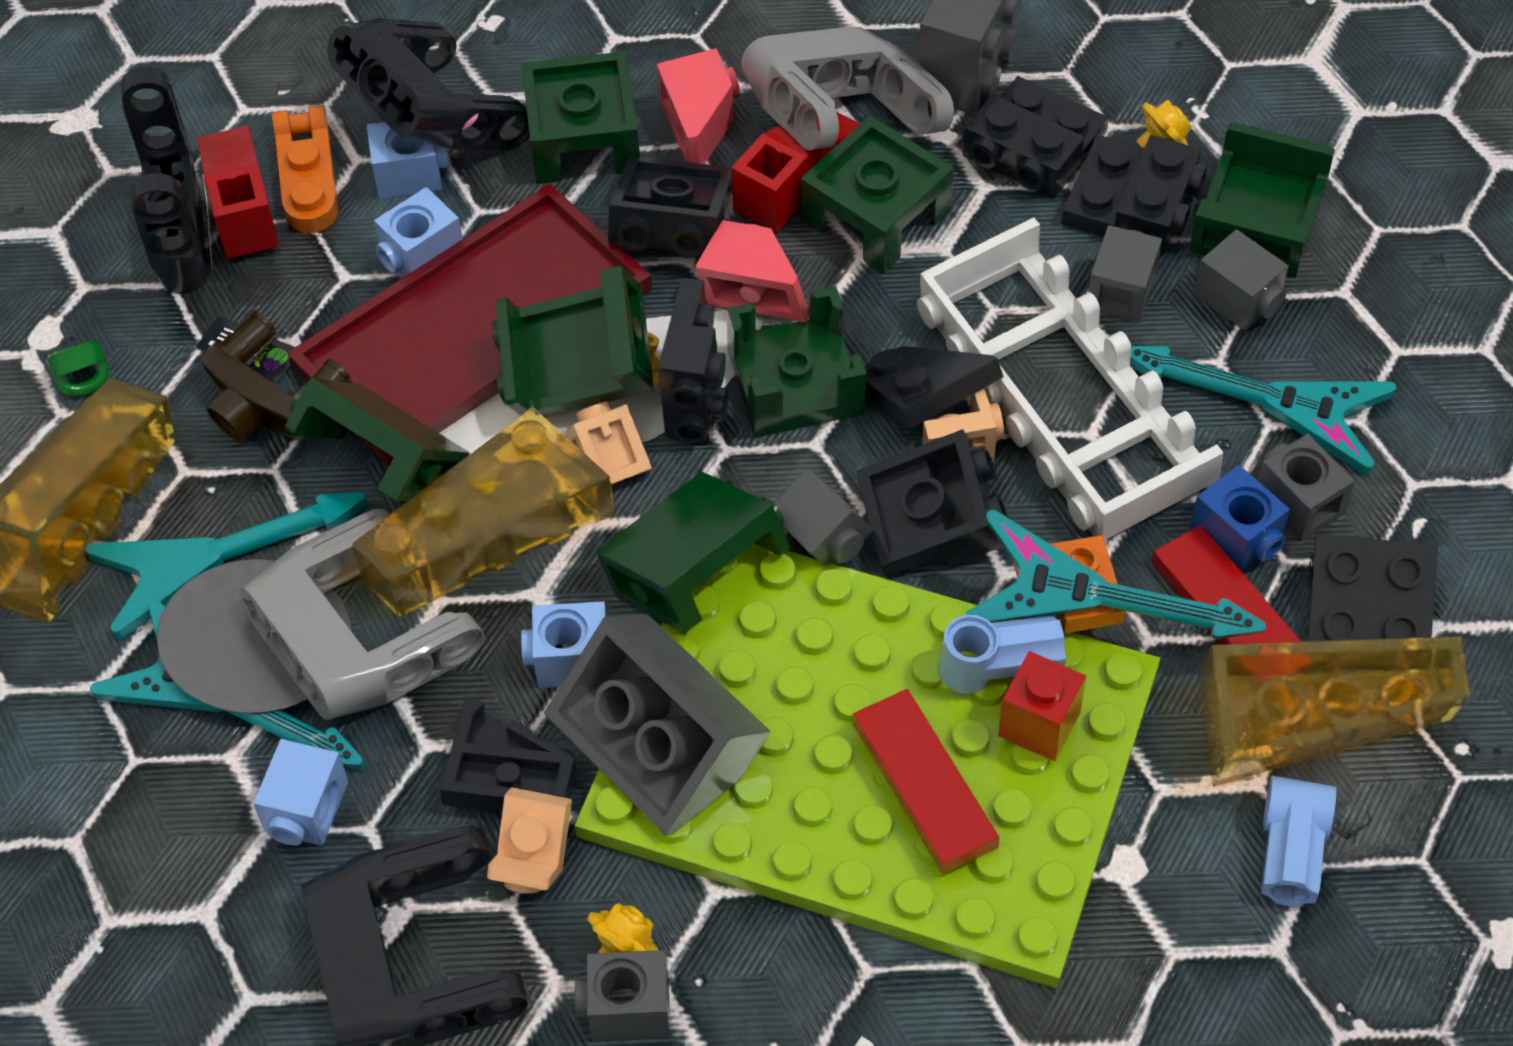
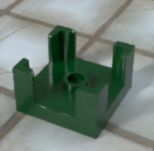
(577, 108)
(878, 187)
(796, 370)

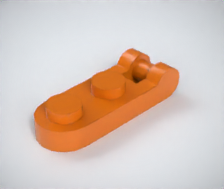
(306, 169)

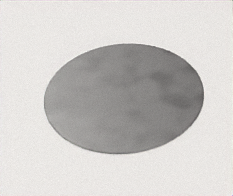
(217, 650)

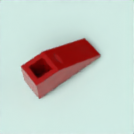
(770, 174)
(237, 192)

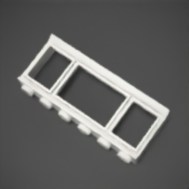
(1019, 251)

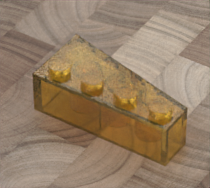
(76, 491)
(482, 513)
(1321, 697)

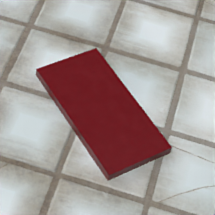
(431, 332)

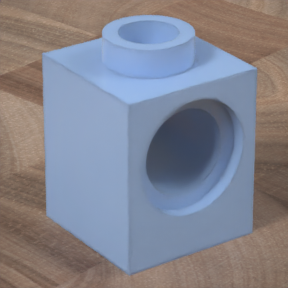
(402, 163)
(415, 232)
(553, 626)
(300, 793)

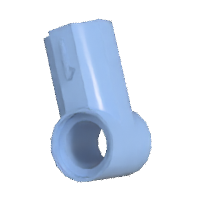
(999, 649)
(1297, 824)

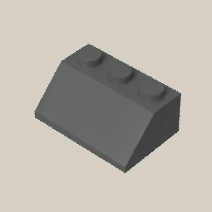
(655, 720)

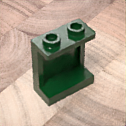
(1266, 190)
(574, 348)
(419, 452)
(685, 543)

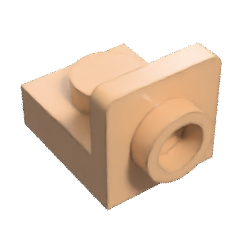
(981, 424)
(610, 441)
(531, 841)

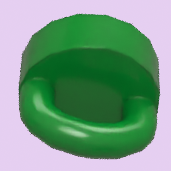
(76, 358)

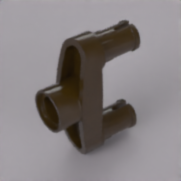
(247, 396)

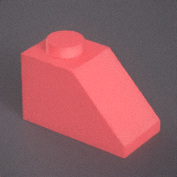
(698, 101)
(750, 267)

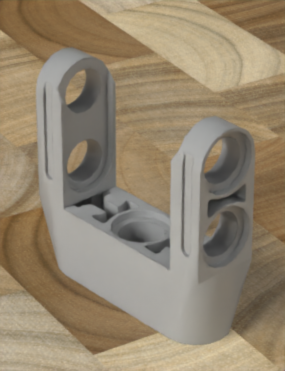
(804, 70)
(319, 647)

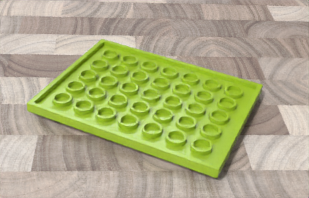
(816, 812)

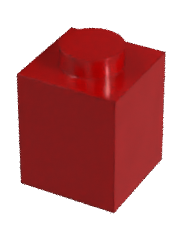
(1041, 705)

